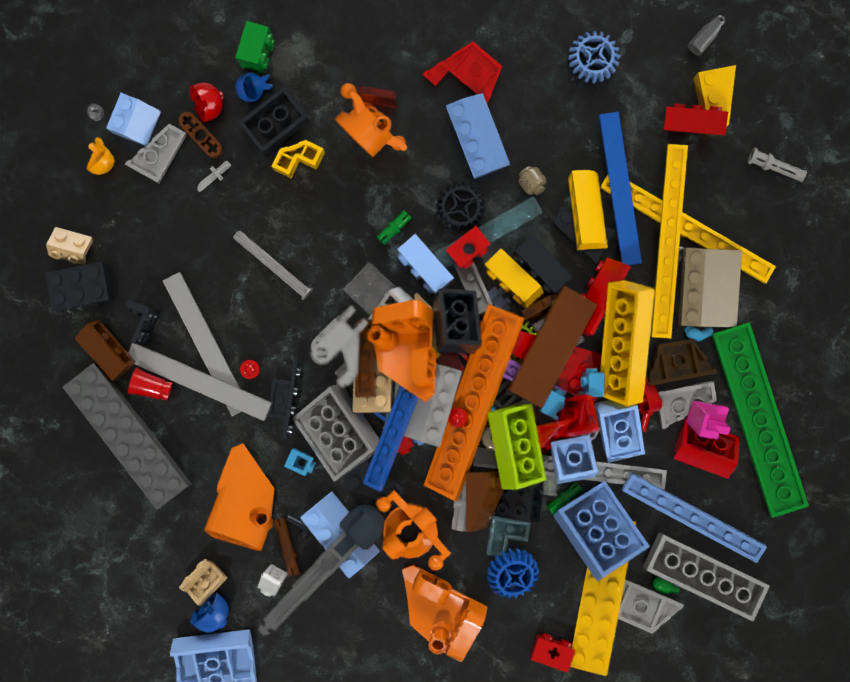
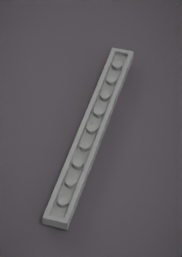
(606, 471)

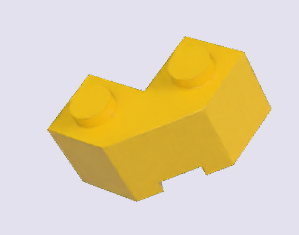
(303, 152)

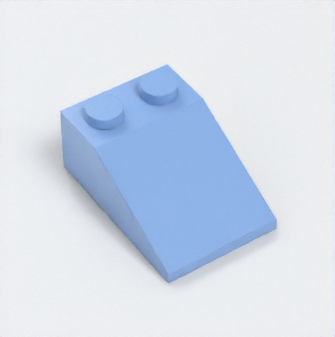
(619, 430)

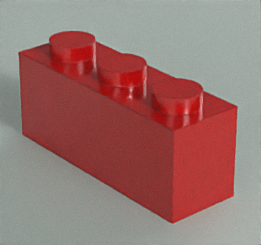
(696, 119)

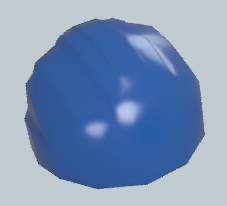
(251, 86)

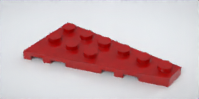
(573, 370)

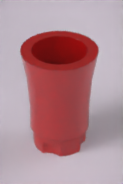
(149, 385)

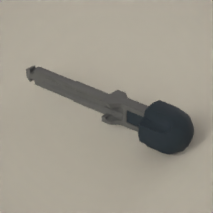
(360, 529)

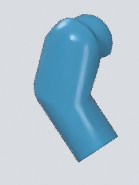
(696, 334)

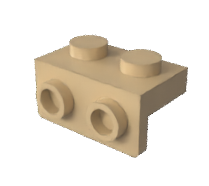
(68, 246)
(203, 581)

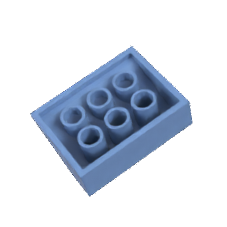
(601, 531)

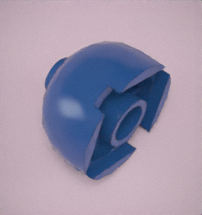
(211, 615)

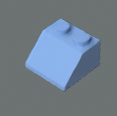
(133, 119)
(573, 459)

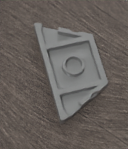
(645, 607)

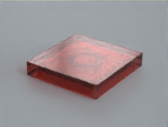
(378, 96)

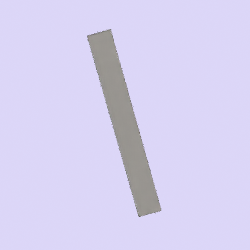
(200, 332)
(200, 382)

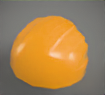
(101, 159)

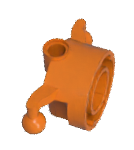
(365, 124)
(403, 516)

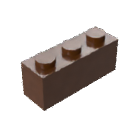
(105, 350)

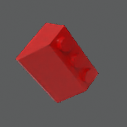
(708, 454)

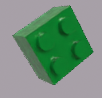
(255, 47)

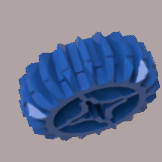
(522, 573)

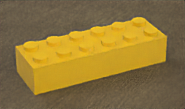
(626, 341)

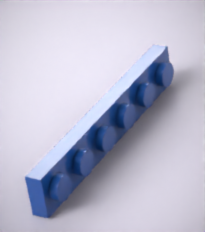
(390, 439)

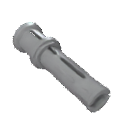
(768, 161)

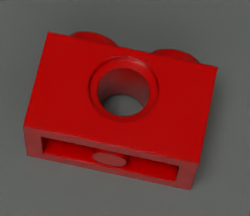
(474, 238)

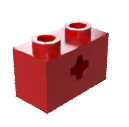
(560, 660)

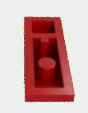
(551, 432)

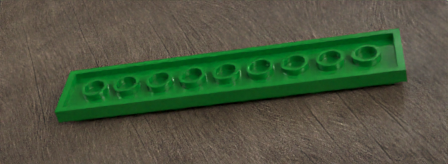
(760, 420)

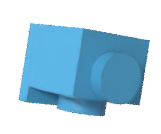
(592, 383)
(554, 403)
(293, 462)

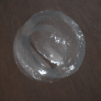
(93, 115)

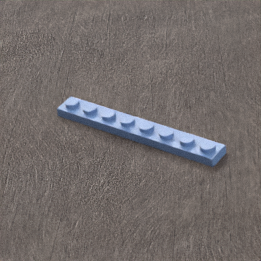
(694, 517)

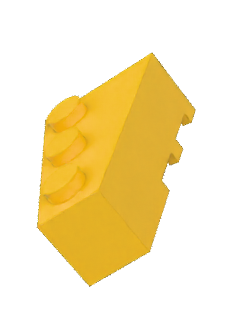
(715, 88)
(514, 279)

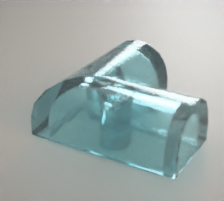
(505, 529)

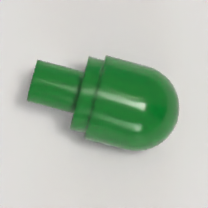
(664, 586)

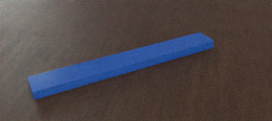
(620, 188)

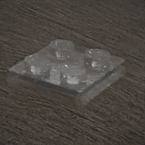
(368, 288)

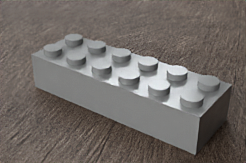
(706, 576)

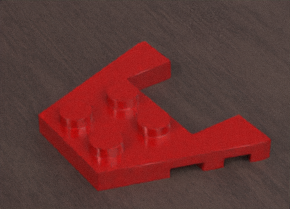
(471, 67)

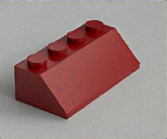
(608, 272)

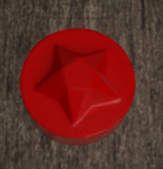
(250, 369)
(458, 417)

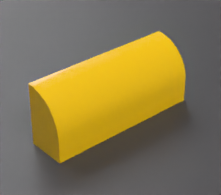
(587, 210)

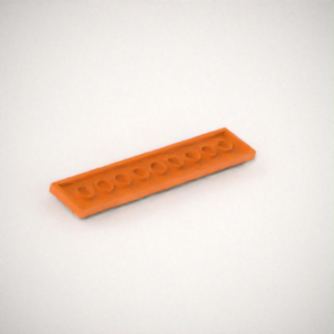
(476, 396)

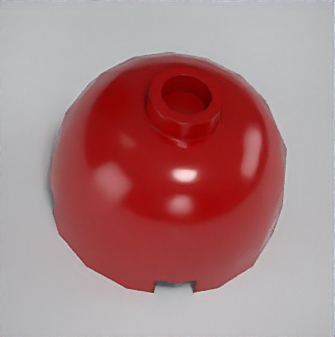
(207, 101)

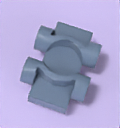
(498, 300)

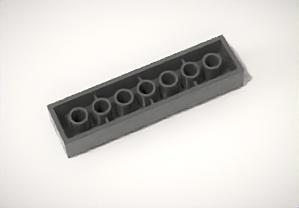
(127, 436)

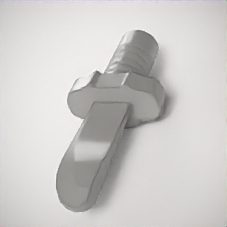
(216, 173)

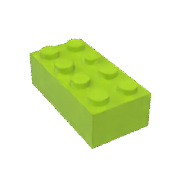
(516, 446)

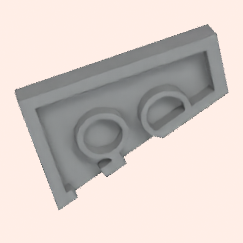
(678, 400)

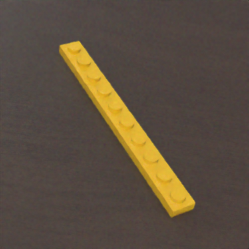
(698, 232)
(669, 241)

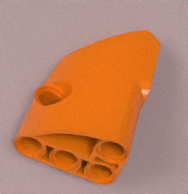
(404, 345)

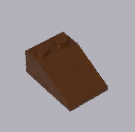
(482, 498)

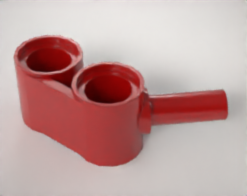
(650, 404)

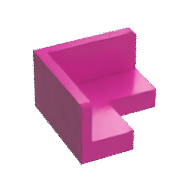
(708, 419)

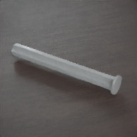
(273, 265)

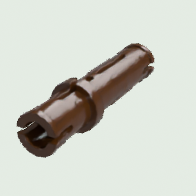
(286, 547)

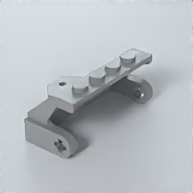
(337, 337)

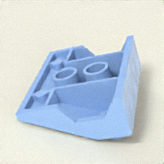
(215, 657)

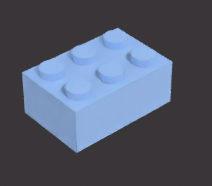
(424, 265)

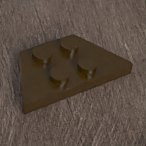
(678, 362)

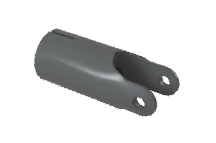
(706, 35)

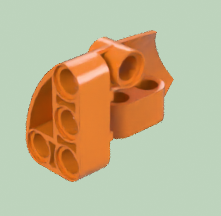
(241, 502)
(442, 613)

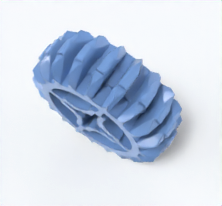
(600, 61)

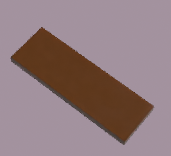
(552, 347)

